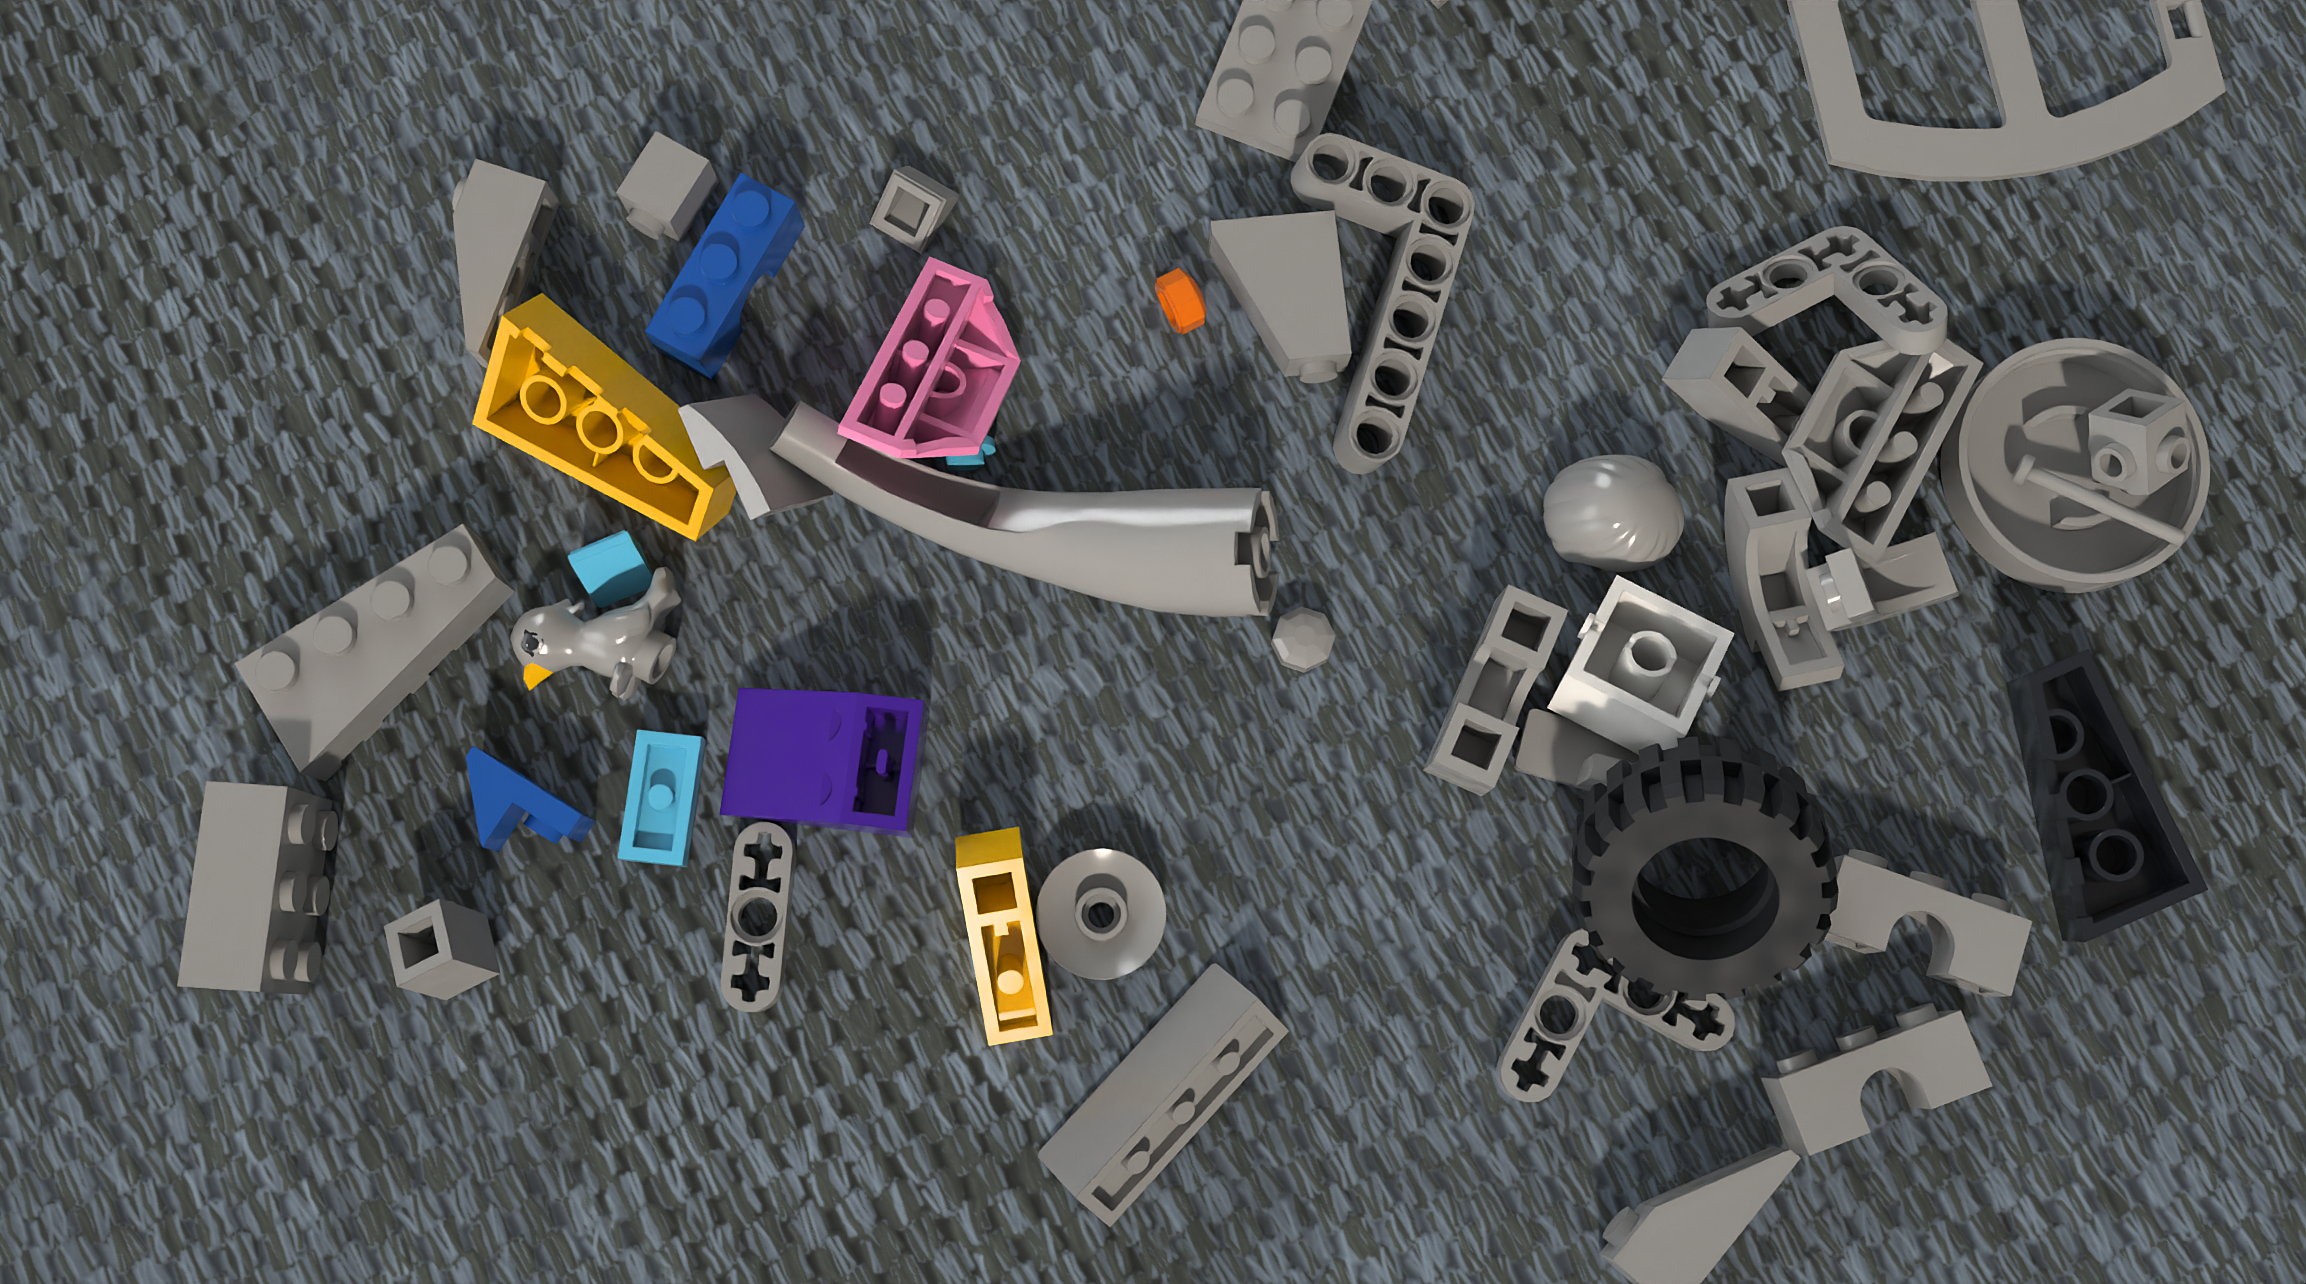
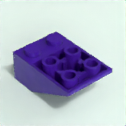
(826, 759)

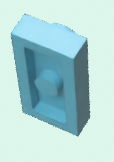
(662, 798)

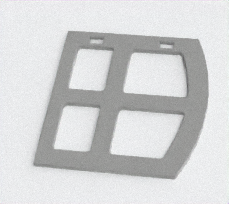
(2029, 137)

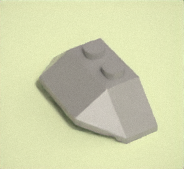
(1874, 437)

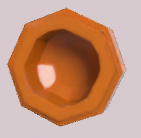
(1181, 300)

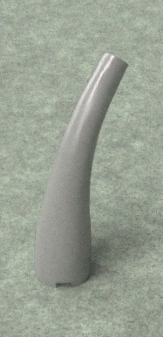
(1133, 548)

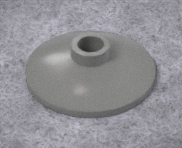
(1101, 878)

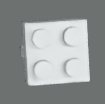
(1641, 669)

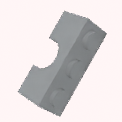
(1493, 690)
(1972, 939)
(1822, 1094)

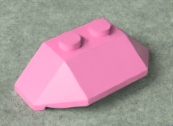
(936, 371)

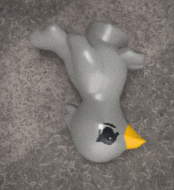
(618, 644)

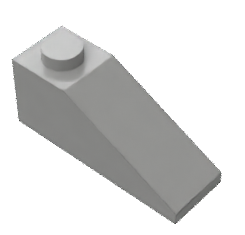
(498, 240)
(1738, 388)
(1693, 1225)

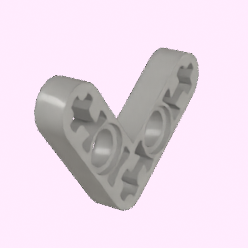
(1837, 264)
(1585, 995)

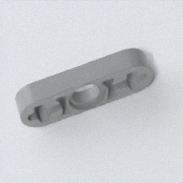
(778, 869)

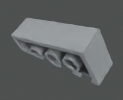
(362, 655)

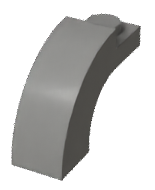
(1767, 567)
(1904, 580)

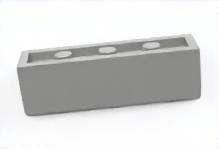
(1162, 1094)

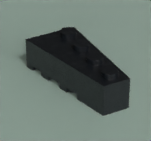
(2095, 804)

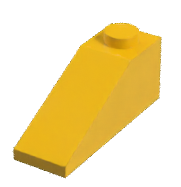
(1003, 935)

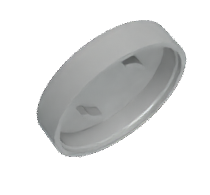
(2041, 408)

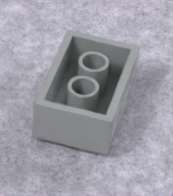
(257, 889)

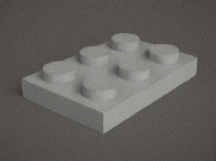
(1282, 72)

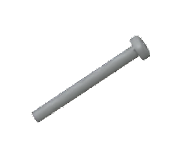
(2119, 511)

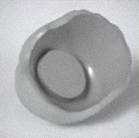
(1613, 513)

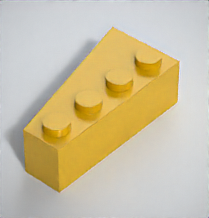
(596, 419)

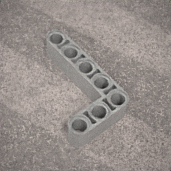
(1402, 290)

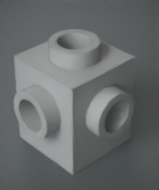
(2138, 441)

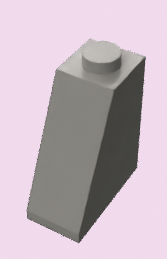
(1289, 287)

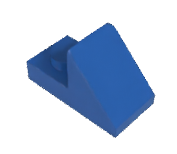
(505, 795)

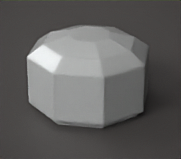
(1303, 639)

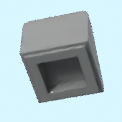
(913, 207)

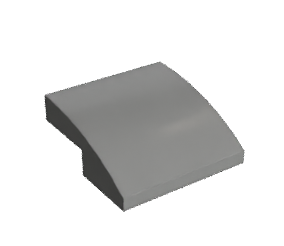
(739, 435)

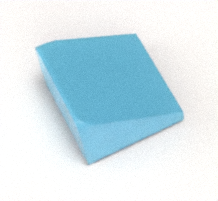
(612, 568)

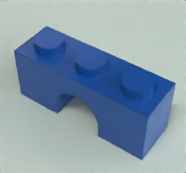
(705, 303)

